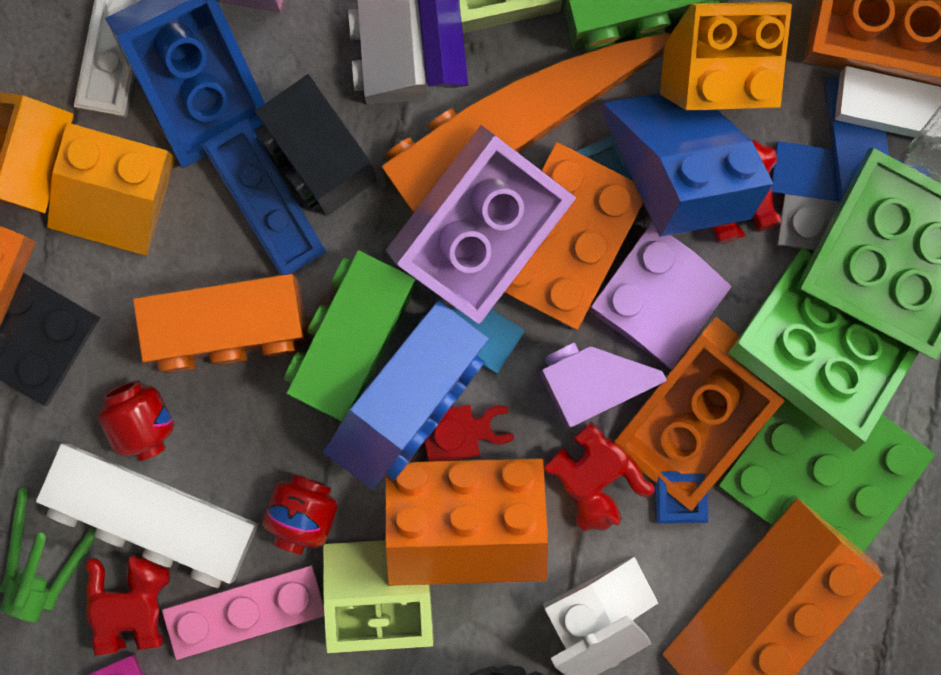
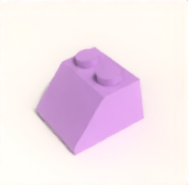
(660, 296)
(593, 381)

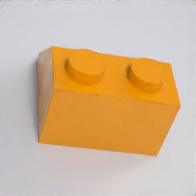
(28, 149)
(108, 189)

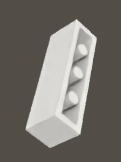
(146, 513)

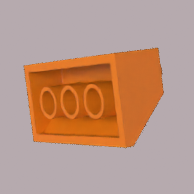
(878, 37)
(777, 601)

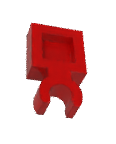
(459, 433)

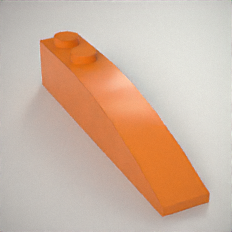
(516, 113)

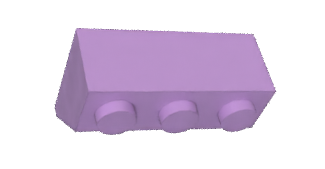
(479, 225)

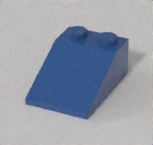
(187, 70)
(687, 163)

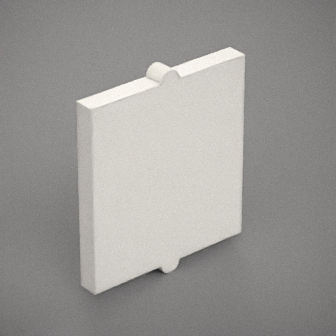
(602, 649)

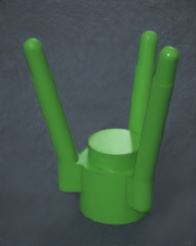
(26, 591)

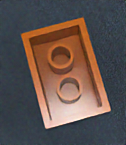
(583, 244)
(221, 323)
(467, 522)

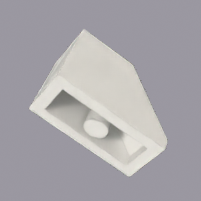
(600, 602)

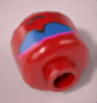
(135, 420)
(300, 514)

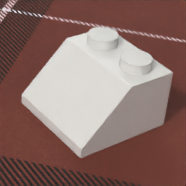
(390, 51)

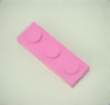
(244, 612)

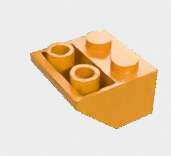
(727, 56)

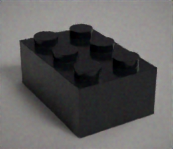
(308, 134)

